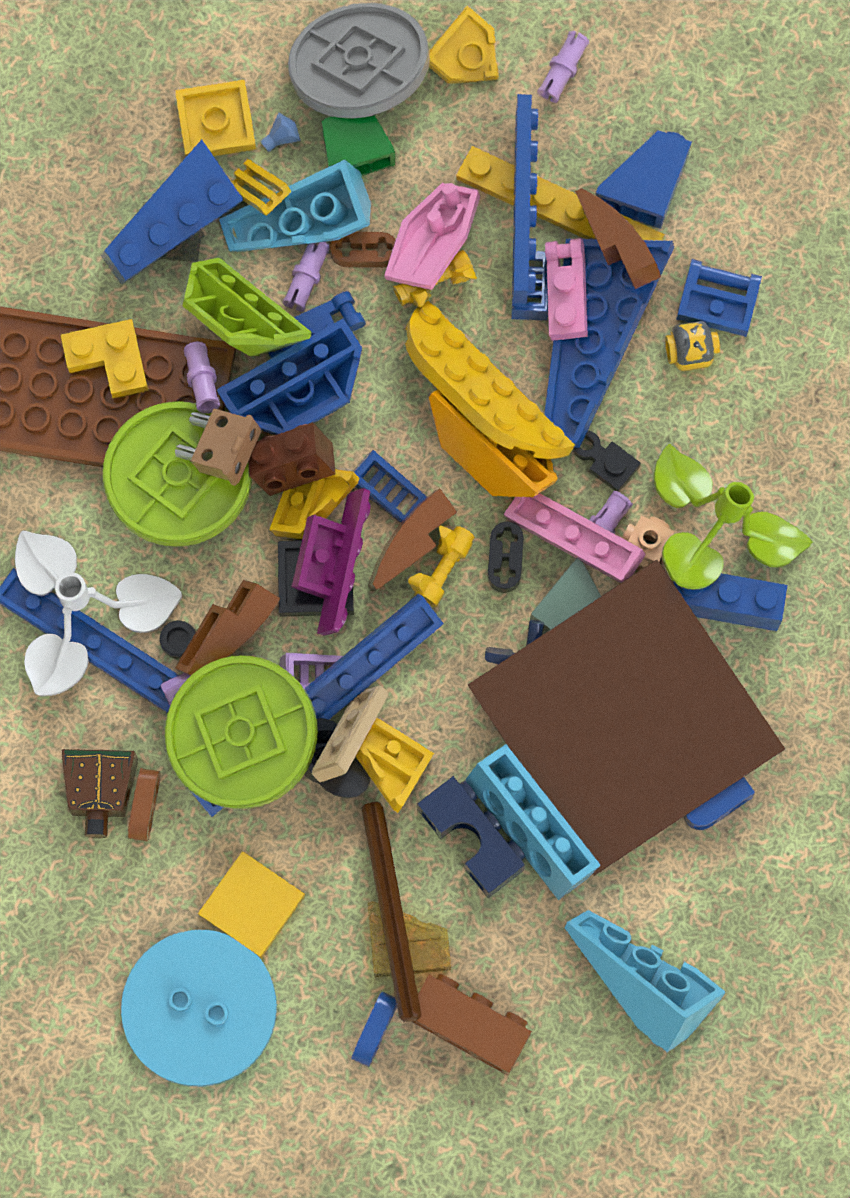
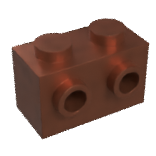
(291, 459)

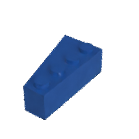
(179, 209)

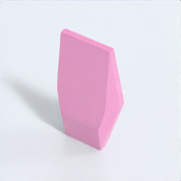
(432, 236)

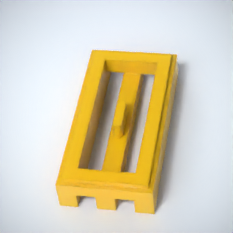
(245, 177)

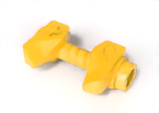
(458, 271)
(453, 547)

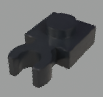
(611, 464)

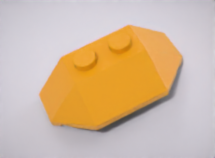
(489, 463)

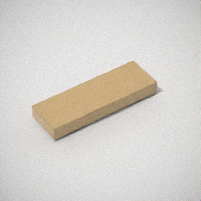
(349, 734)

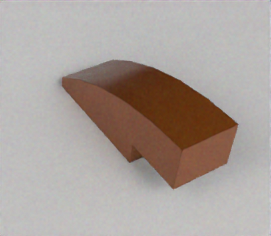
(619, 239)
(411, 538)
(228, 628)

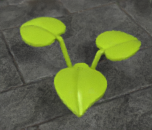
(692, 562)

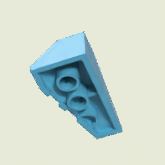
(654, 994)

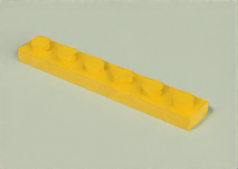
(552, 201)

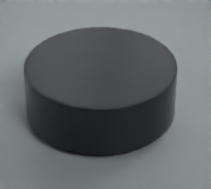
(176, 637)

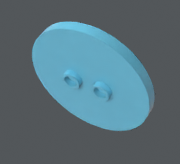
(198, 1008)

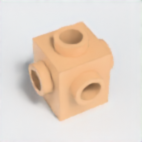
(652, 530)

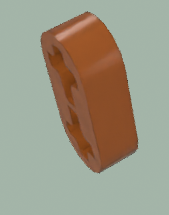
(363, 257)
(144, 804)

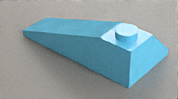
(315, 211)

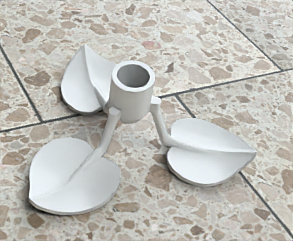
(50, 563)

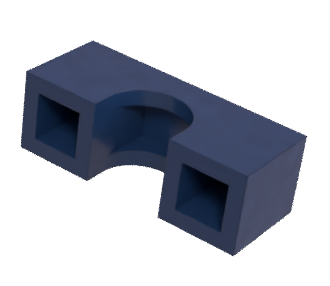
(454, 808)

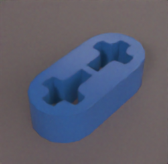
(374, 1029)

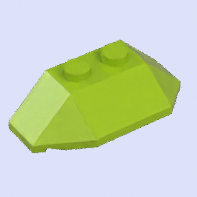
(239, 310)

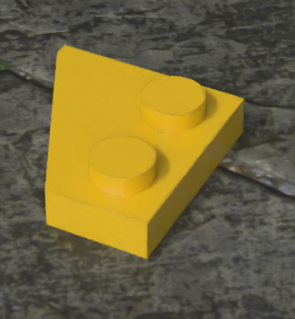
(310, 499)
(393, 762)

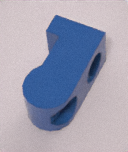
(720, 805)

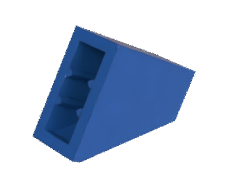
(647, 179)

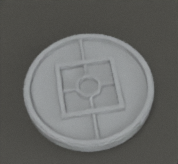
(359, 60)

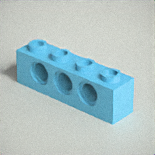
(532, 822)

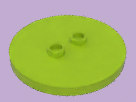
(164, 494)
(241, 732)

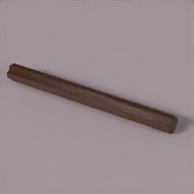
(391, 912)

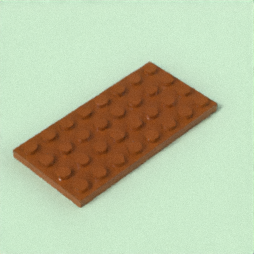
(73, 414)

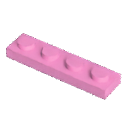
(576, 536)

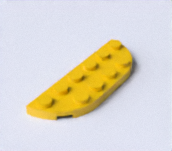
(479, 387)

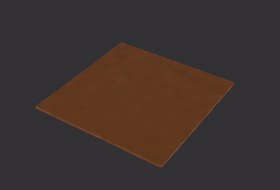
(627, 715)

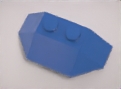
(298, 383)

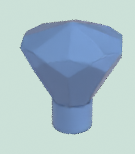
(282, 132)

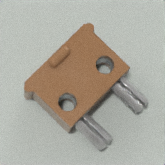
(223, 445)

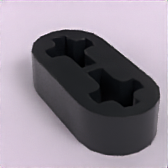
(514, 557)

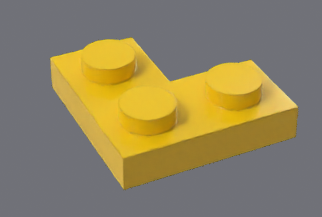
(111, 346)

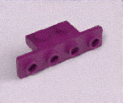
(329, 559)

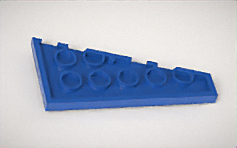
(585, 365)

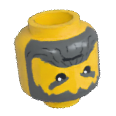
(691, 346)

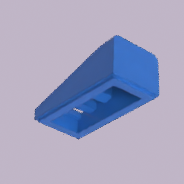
(535, 310)
(385, 468)

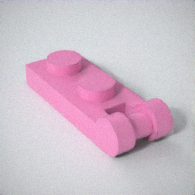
(566, 290)

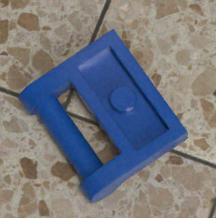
(717, 307)

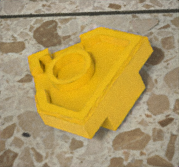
(465, 51)

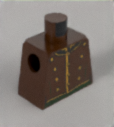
(98, 785)

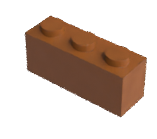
(471, 1023)

